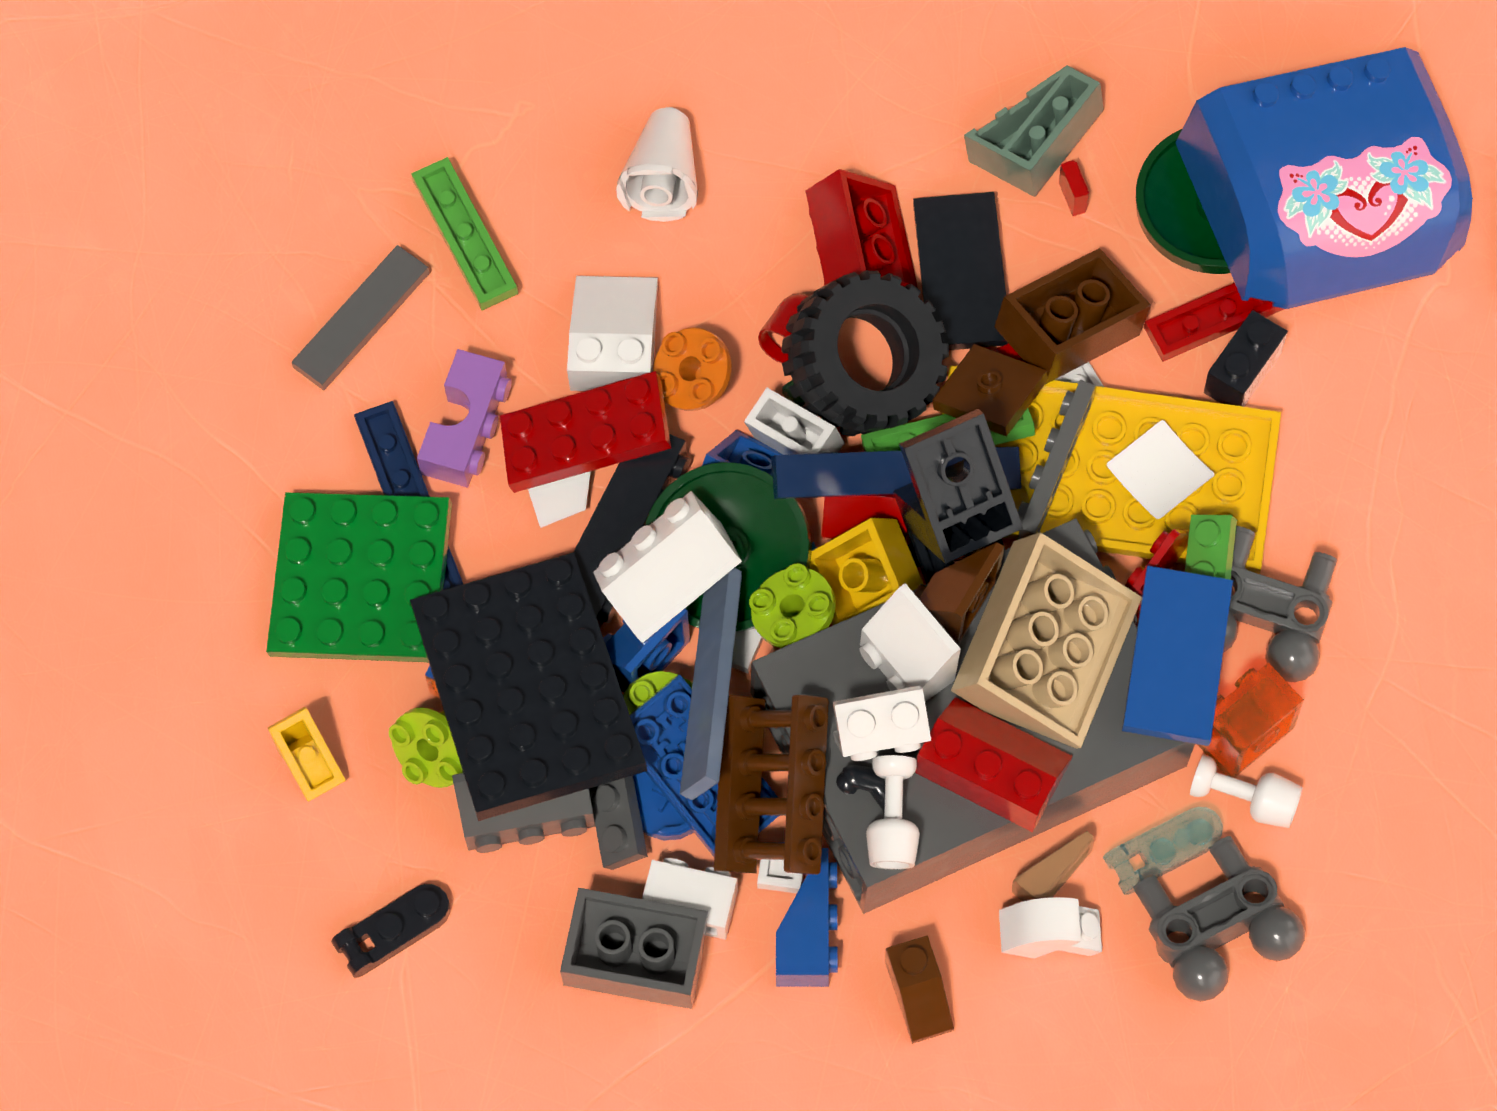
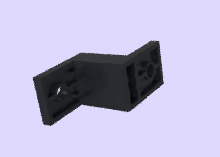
(958, 505)

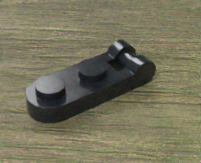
(393, 928)

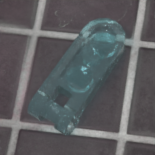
(1165, 846)

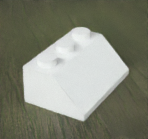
(667, 566)

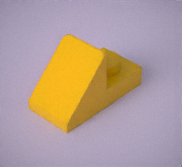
(306, 754)

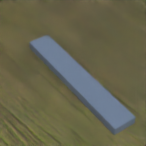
(711, 686)

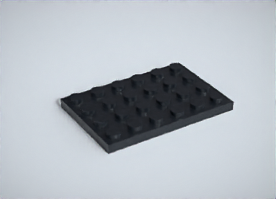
(527, 686)

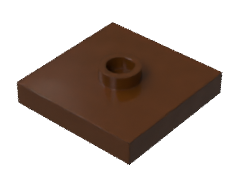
(992, 384)

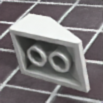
(611, 330)

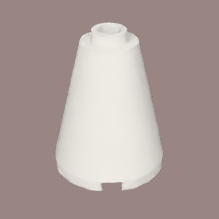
(661, 169)

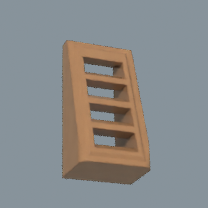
(1052, 872)

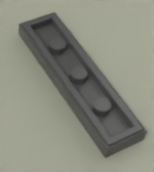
(360, 317)

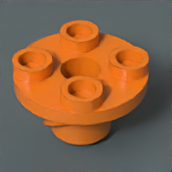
(692, 368)

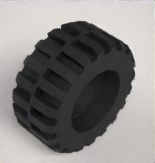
(903, 322)

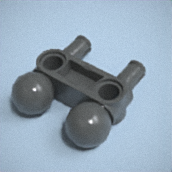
(1272, 606)
(1218, 919)

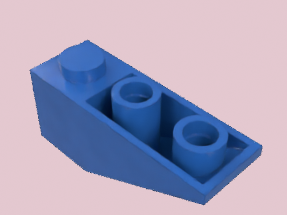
(803, 935)

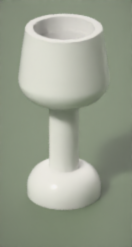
(1272, 799)
(893, 840)

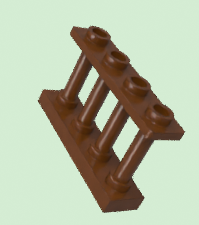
(740, 785)

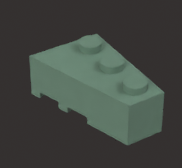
(1038, 132)

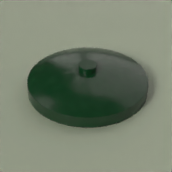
(1173, 213)
(763, 529)

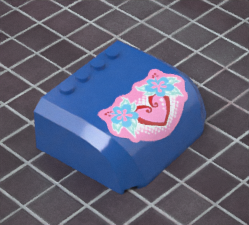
(1329, 178)

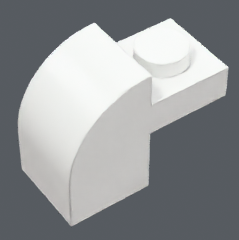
(1048, 926)

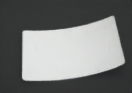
(1159, 470)

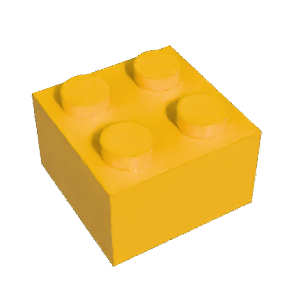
(865, 566)

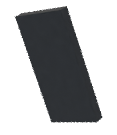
(961, 266)

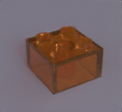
(1252, 719)

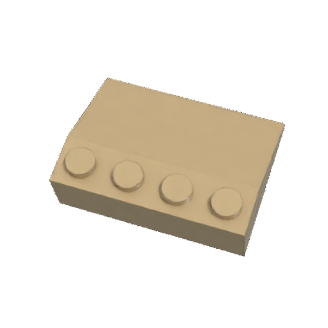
(1047, 641)

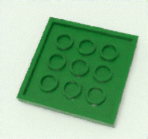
(351, 573)

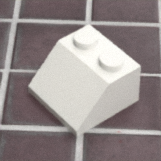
(909, 645)

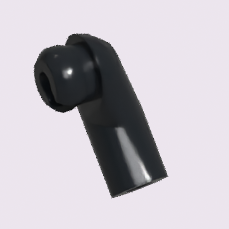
(863, 778)

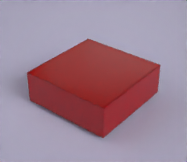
(1073, 187)

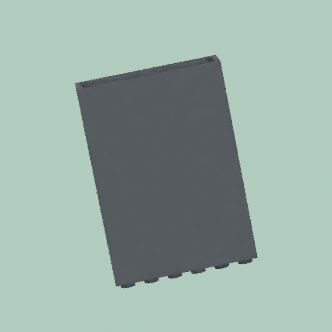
(951, 827)

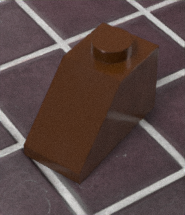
(919, 989)

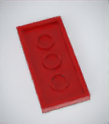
(585, 432)

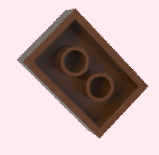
(1072, 315)

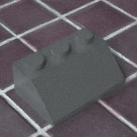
(528, 825)
(634, 948)

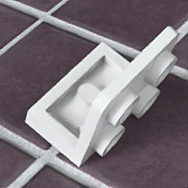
(881, 722)

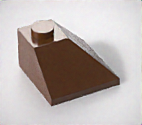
(961, 589)

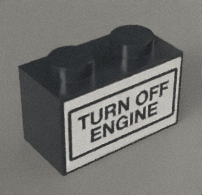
(1245, 360)

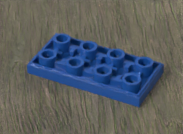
(1177, 655)
(662, 734)

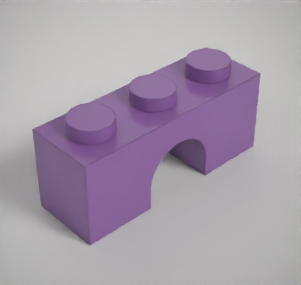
(456, 450)

